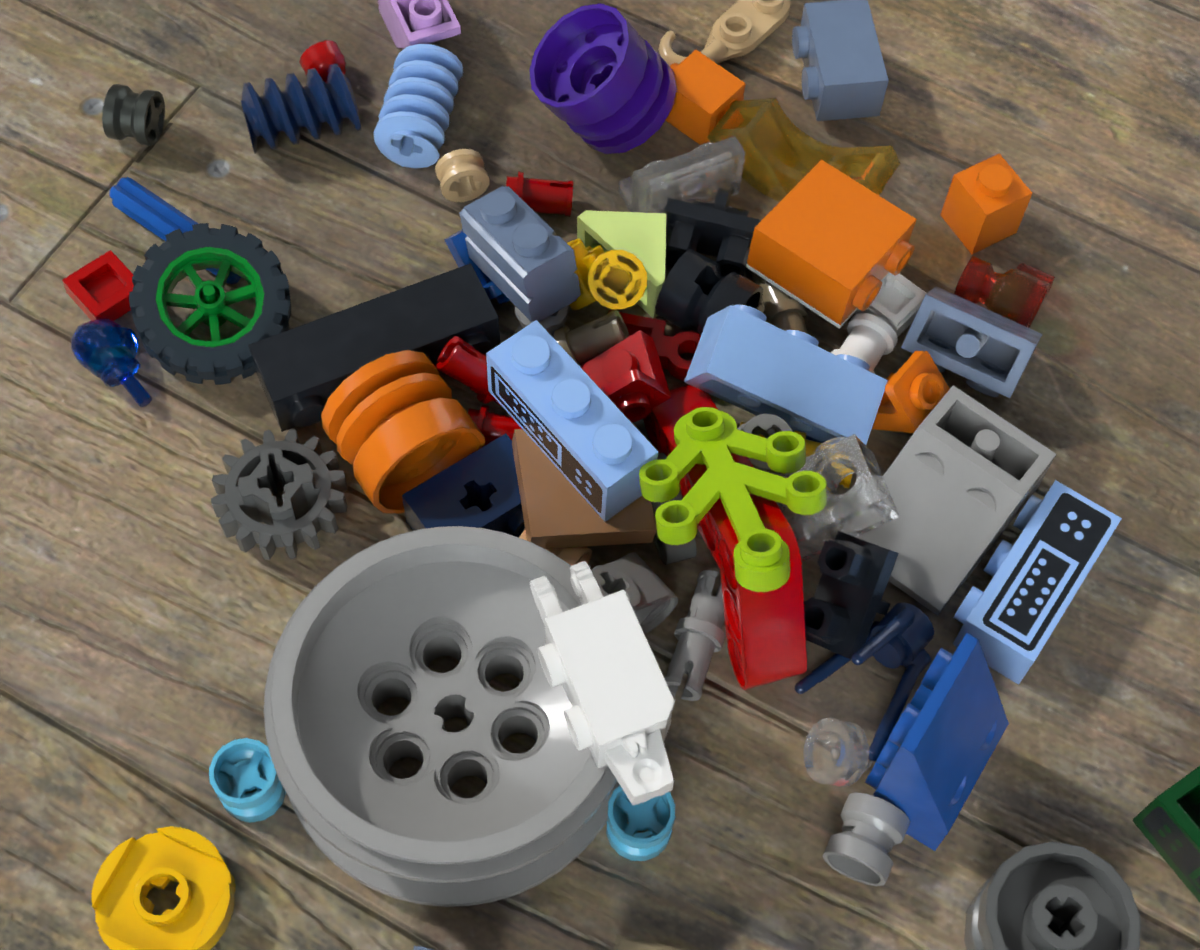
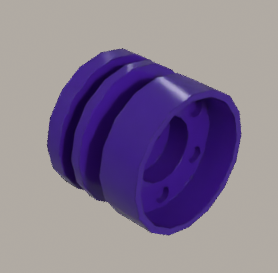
(603, 79)

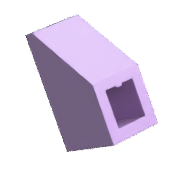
(418, 21)

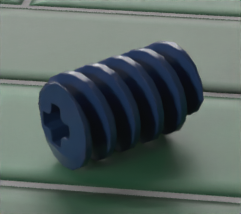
(299, 107)

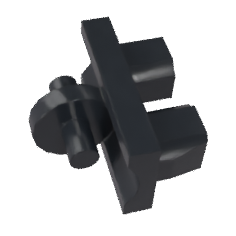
(710, 230)
(848, 593)

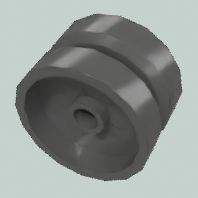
(1058, 889)

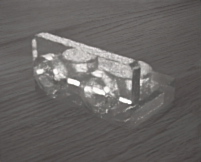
(685, 177)

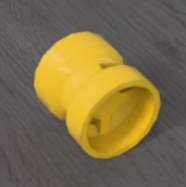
(609, 282)

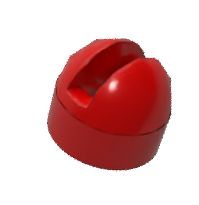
(321, 56)

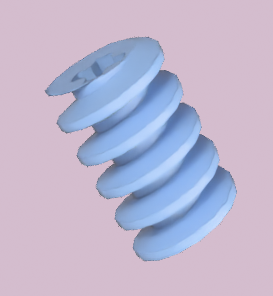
(418, 105)

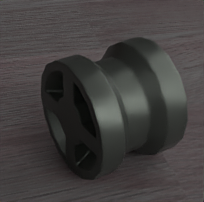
(133, 114)

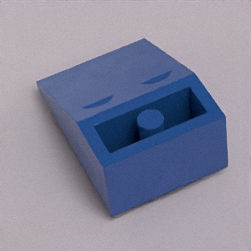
(941, 742)

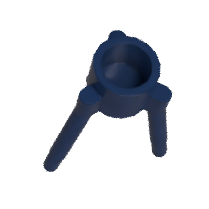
(892, 642)

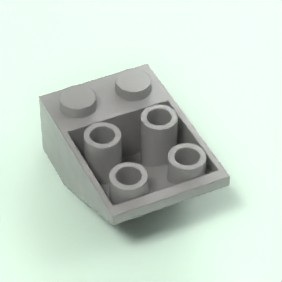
(955, 495)

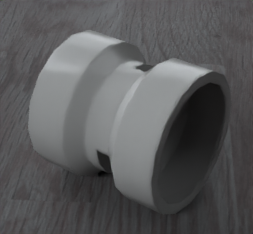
(866, 838)

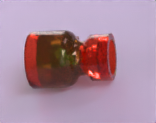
(1011, 294)

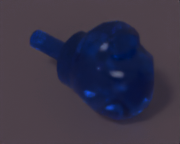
(110, 355)

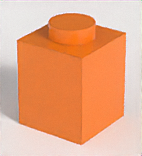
(702, 95)
(985, 203)

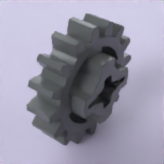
(249, 493)

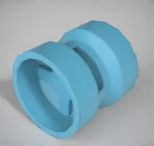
(238, 770)
(655, 815)

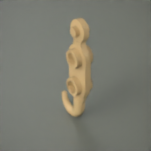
(736, 30)

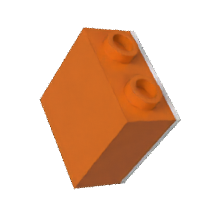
(831, 244)

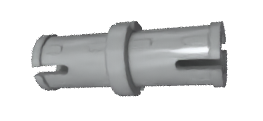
(697, 638)

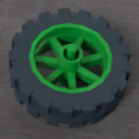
(182, 257)

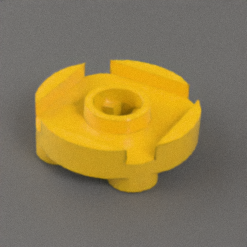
(153, 861)

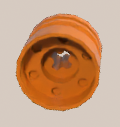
(398, 426)

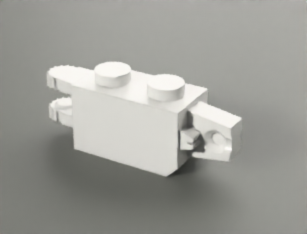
(611, 682)

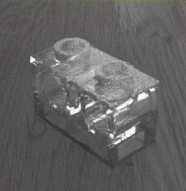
(854, 512)

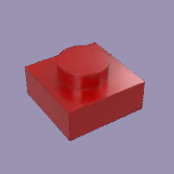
(101, 287)

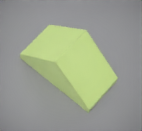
(636, 233)

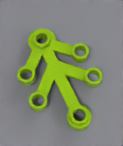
(708, 439)

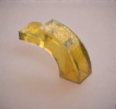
(782, 154)

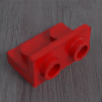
(631, 376)

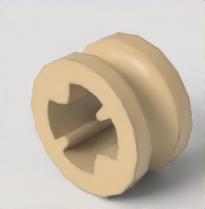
(462, 175)

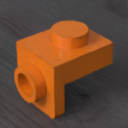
(910, 394)

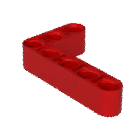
(761, 627)

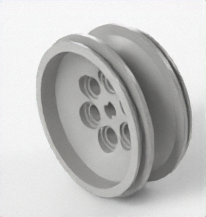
(371, 639)

